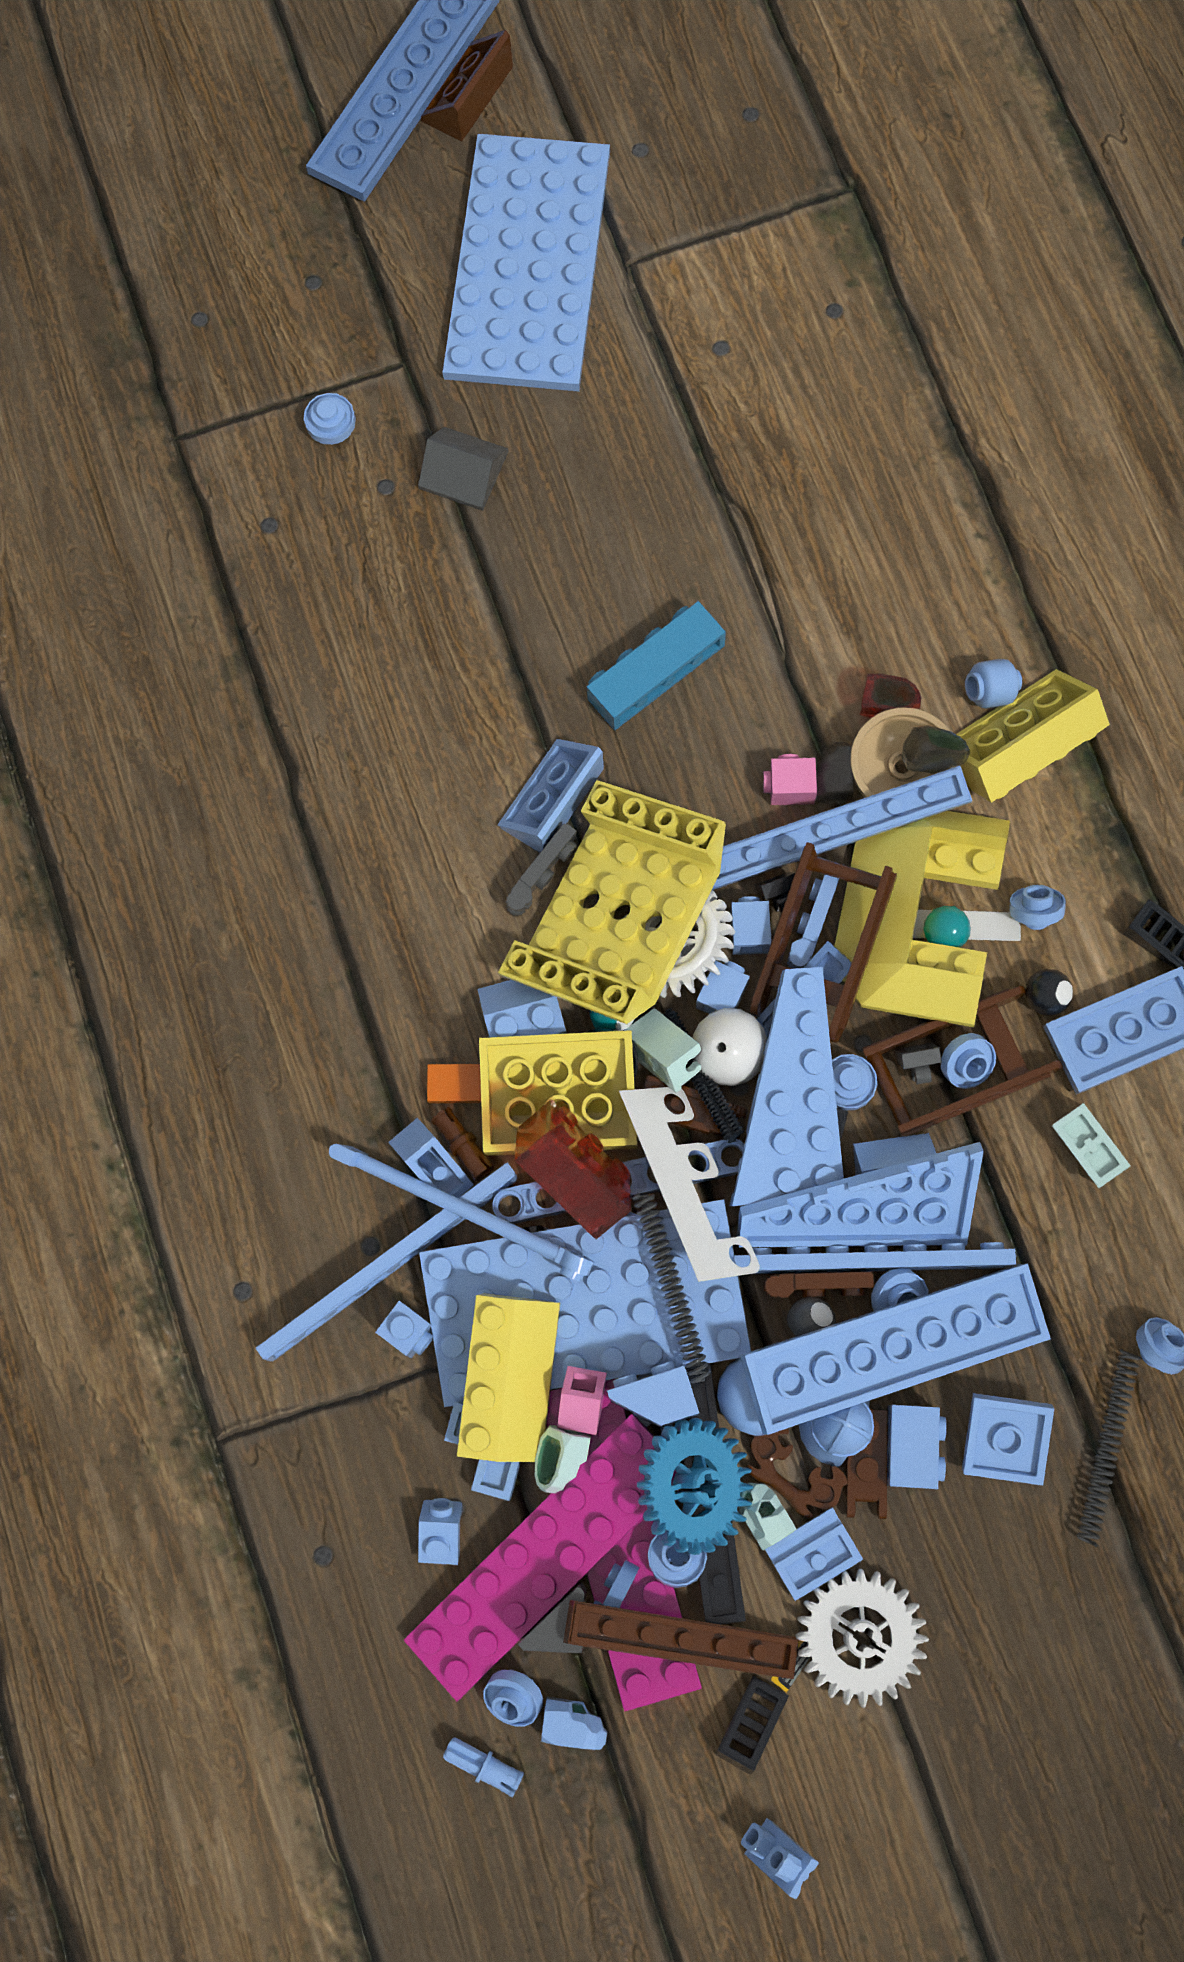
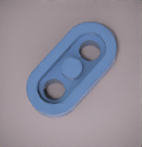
(619, 1582)

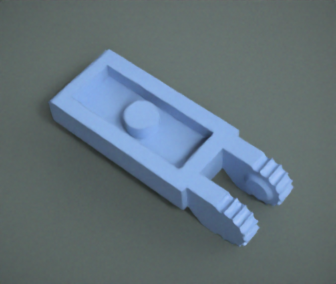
(812, 924)

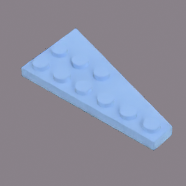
(794, 1110)
(892, 1206)

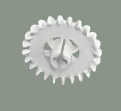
(701, 946)
(896, 1658)

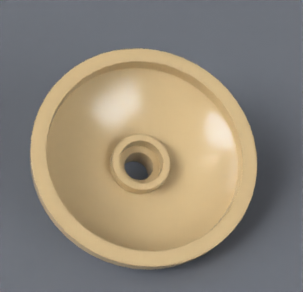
(880, 748)

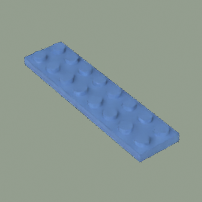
(397, 93)

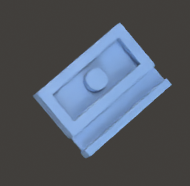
(814, 1554)

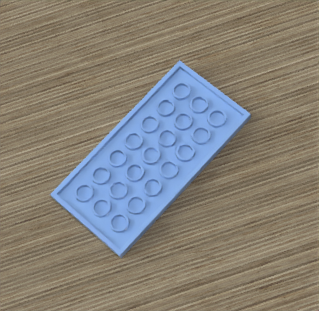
(527, 262)
(606, 1321)

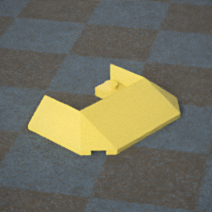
(908, 973)

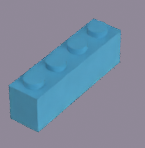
(655, 665)

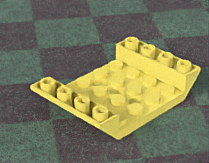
(632, 855)

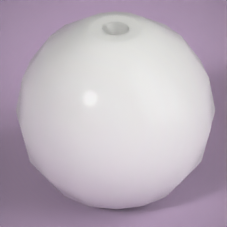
(730, 1046)

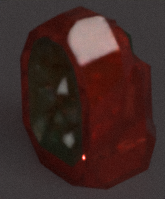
(886, 693)

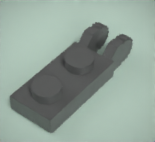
(540, 871)

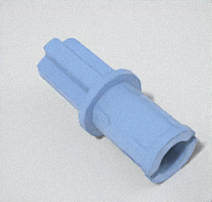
(483, 1766)

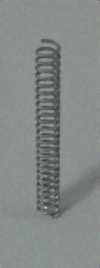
(677, 1288)
(1103, 1463)

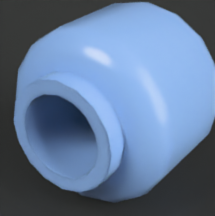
(993, 683)

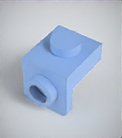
(439, 1531)

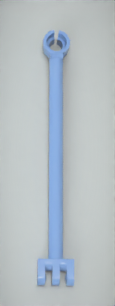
(573, 1264)

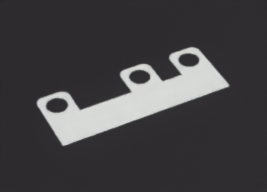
(674, 1177)

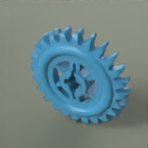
(718, 1496)

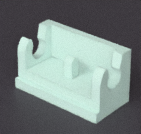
(665, 1049)
(1091, 1145)

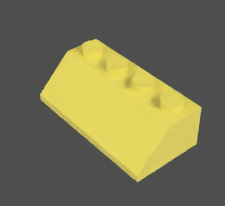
(1030, 733)
(508, 1378)

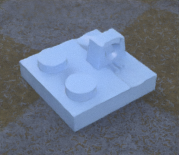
(1008, 1439)

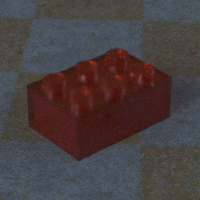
(574, 1168)

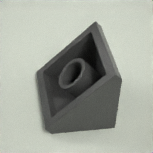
(461, 467)
(549, 1632)

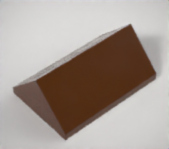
(470, 85)

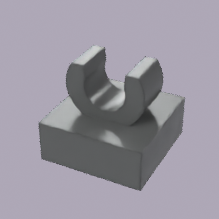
(918, 1060)

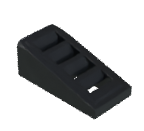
(1146, 939)
(733, 1756)

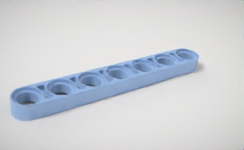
(640, 1184)

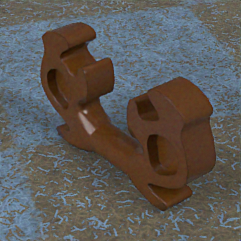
(823, 1492)

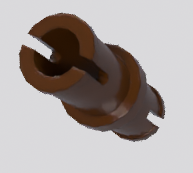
(462, 1144)

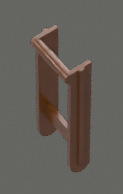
(836, 994)
(996, 1033)

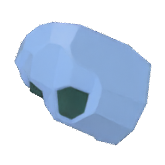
(572, 1725)

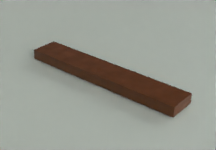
(680, 1639)

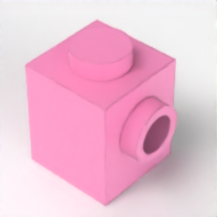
(791, 780)
(579, 1407)

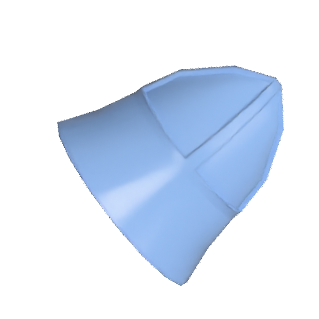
(838, 1434)

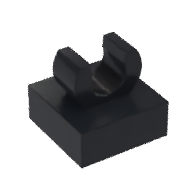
(776, 888)

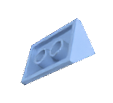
(553, 793)

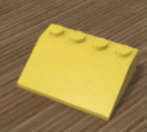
(571, 1070)

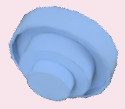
(329, 418)
(1037, 906)
(968, 1060)
(853, 1081)
(897, 1287)
(1161, 1345)
(673, 1567)
(513, 1698)

